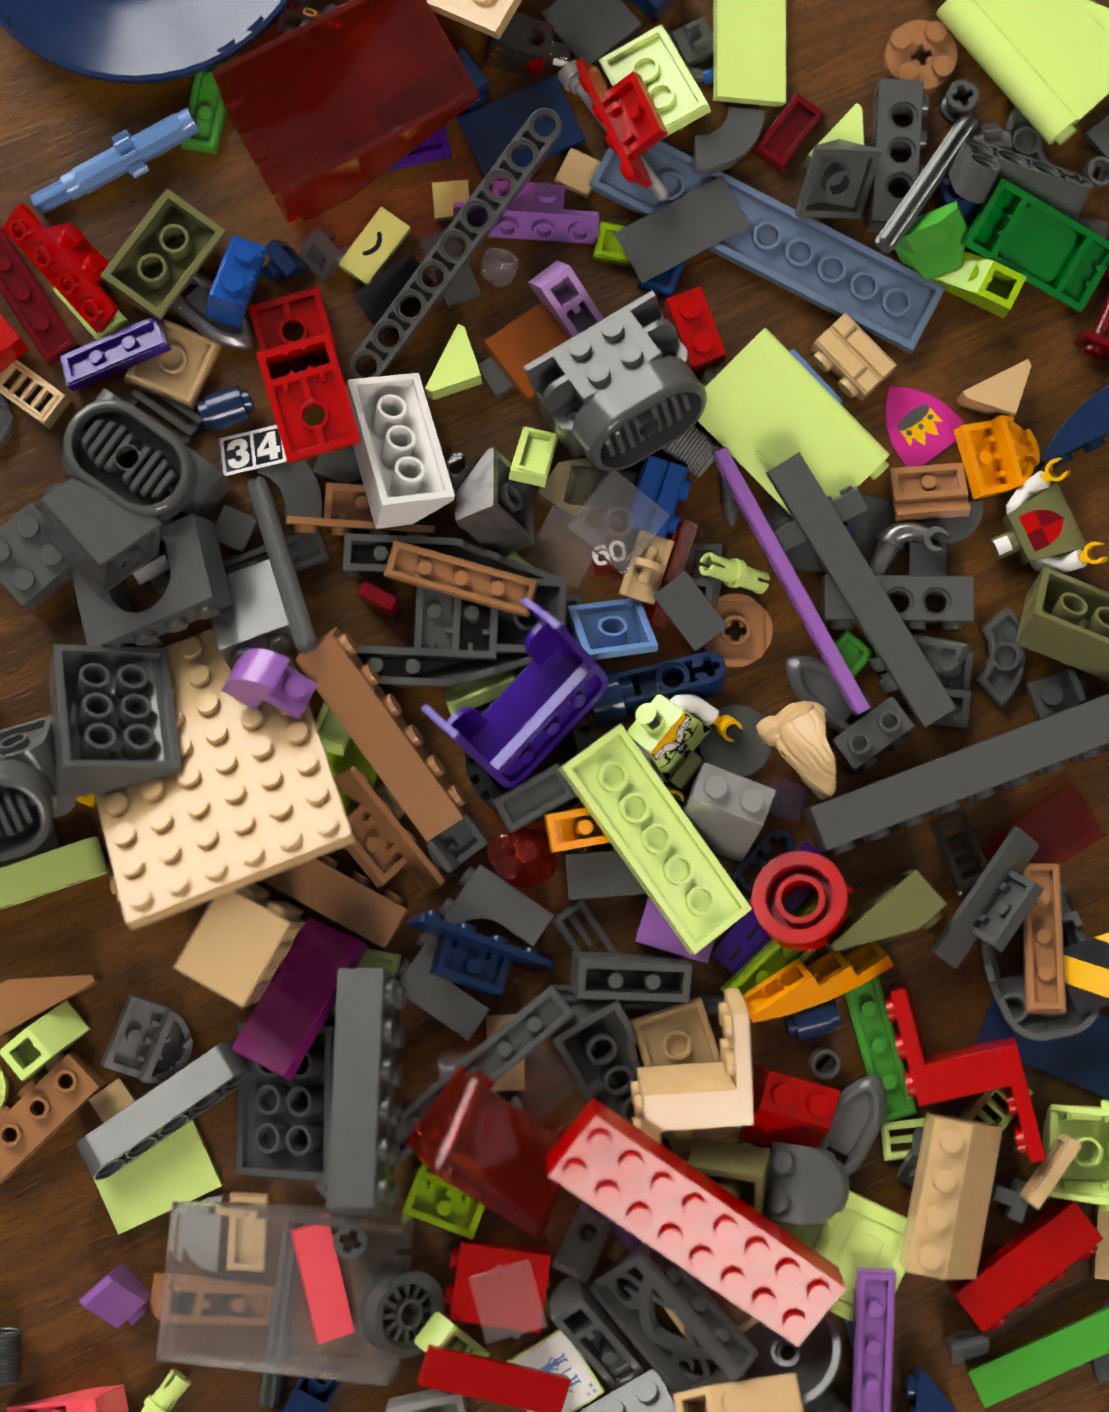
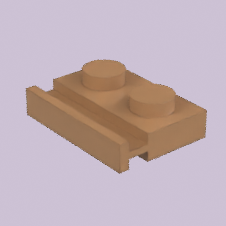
(929, 492)

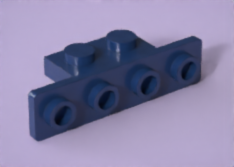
(472, 957)

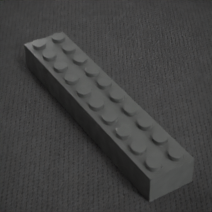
(960, 775)

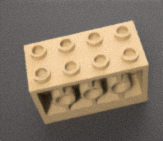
(241, 943)

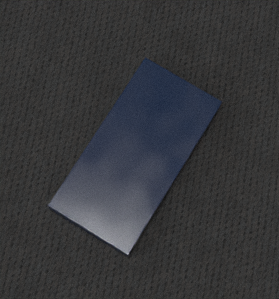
(1076, 1058)

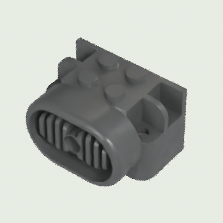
(619, 387)
(163, 483)
(28, 787)

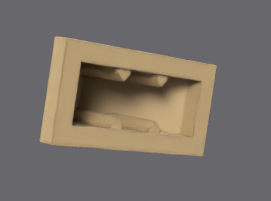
(999, 393)

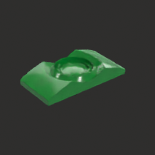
(1040, 244)

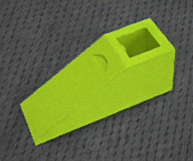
(983, 283)

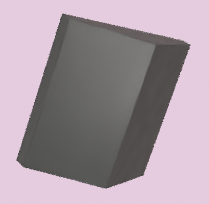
(838, 180)

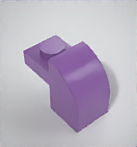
(265, 676)

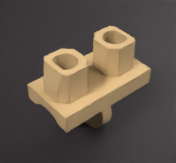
(647, 572)

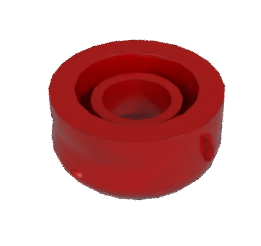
(793, 872)

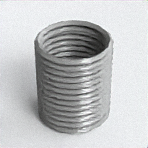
(693, 451)

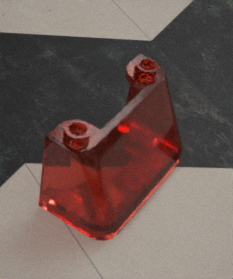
(490, 1150)

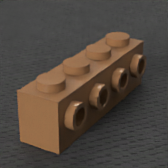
(44, 1109)

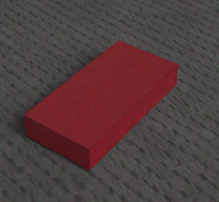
(788, 132)
(379, 600)

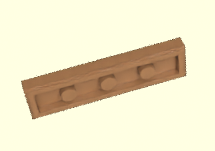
(460, 578)
(1044, 944)

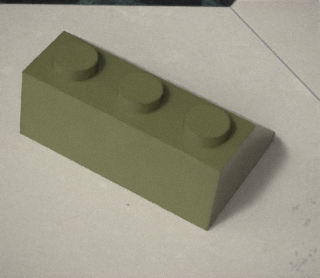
(162, 255)

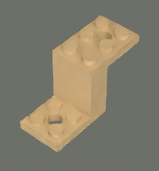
(700, 1092)

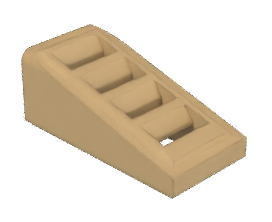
(53, 408)

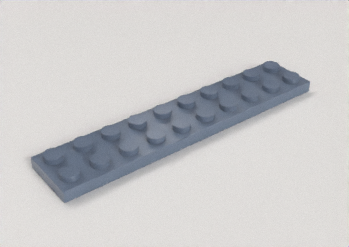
(792, 250)

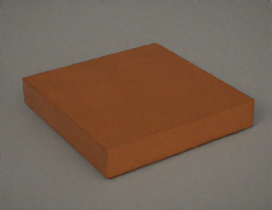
(524, 342)

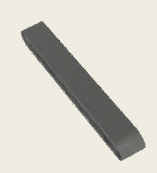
(458, 229)

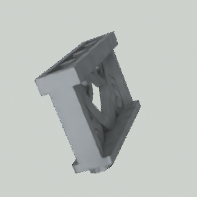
(707, 1326)

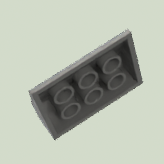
(111, 717)
(287, 1122)

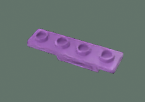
(538, 215)

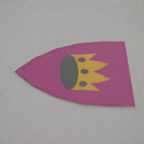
(919, 425)

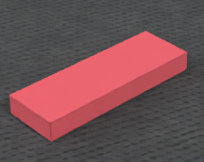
(322, 1282)

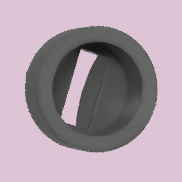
(1102, 173)
(829, 1065)

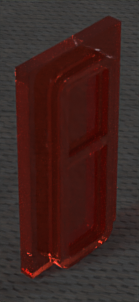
(1059, 826)

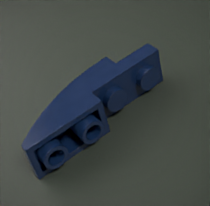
(1082, 429)

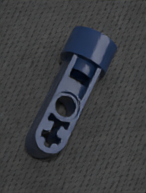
(620, 699)

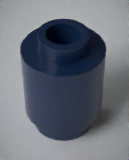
(226, 408)
(813, 1021)

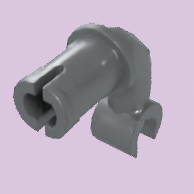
(894, 538)

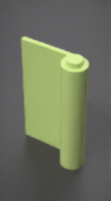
(1039, 53)
(773, 408)

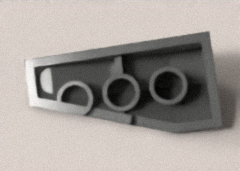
(600, 1054)

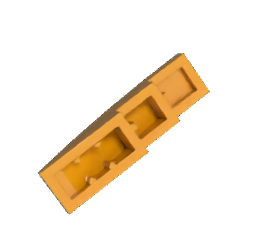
(803, 987)

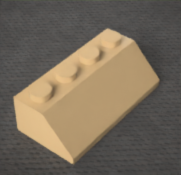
(950, 1197)

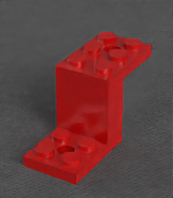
(303, 376)
(964, 1071)

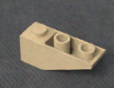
(762, 1394)

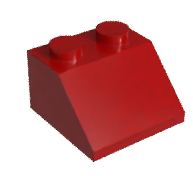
(789, 1109)

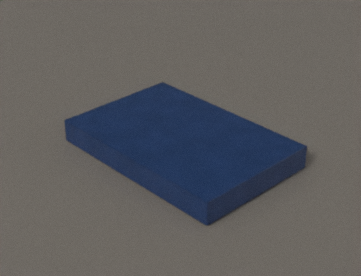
(496, 124)

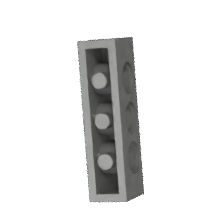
(892, 100)
(954, 593)

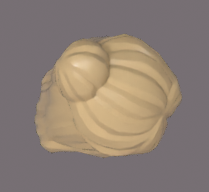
(802, 742)

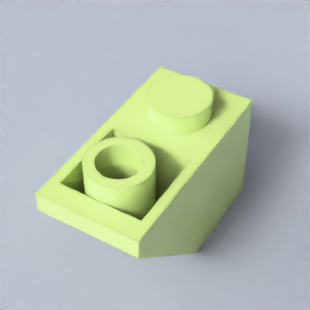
(44, 1040)

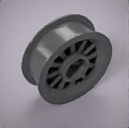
(397, 1308)

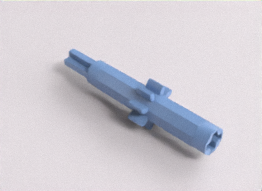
(127, 155)

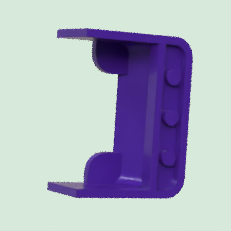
(534, 708)

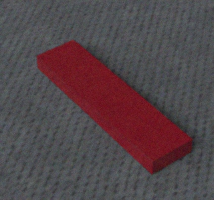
(32, 305)

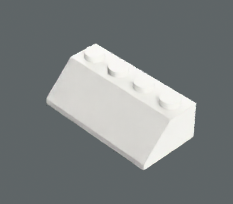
(398, 450)

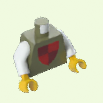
(1043, 528)

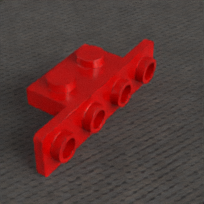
(628, 117)
(66, 262)

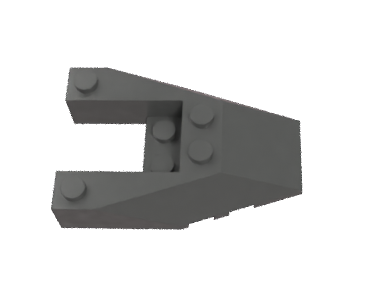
(452, 636)

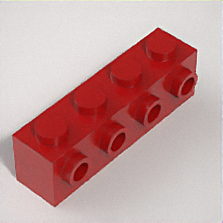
(1026, 1264)

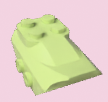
(1088, 1172)

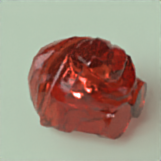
(523, 857)

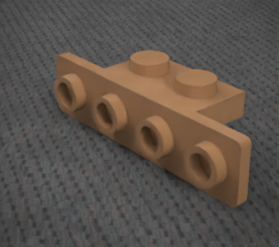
(349, 509)
(380, 839)

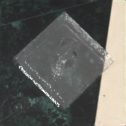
(617, 521)

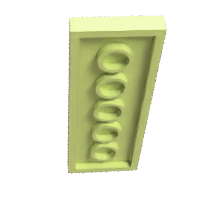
(655, 839)

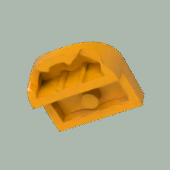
(996, 455)

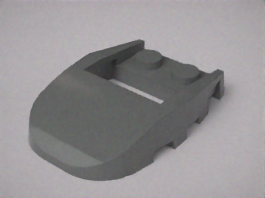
(1010, 991)

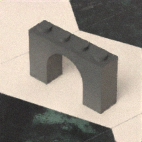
(194, 591)
(482, 897)

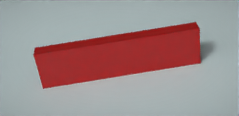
(493, 1380)

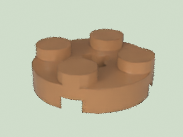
(931, 39)
(757, 626)

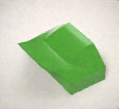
(934, 241)

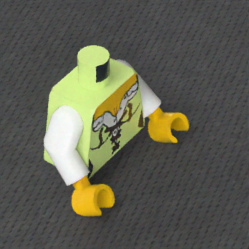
(672, 729)

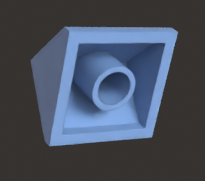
(612, 628)

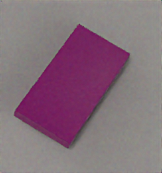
(298, 999)

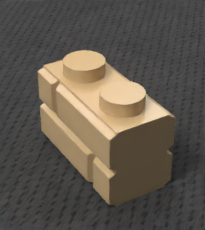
(852, 358)

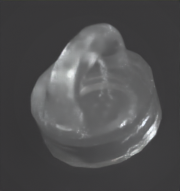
(499, 266)

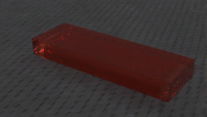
(676, 564)

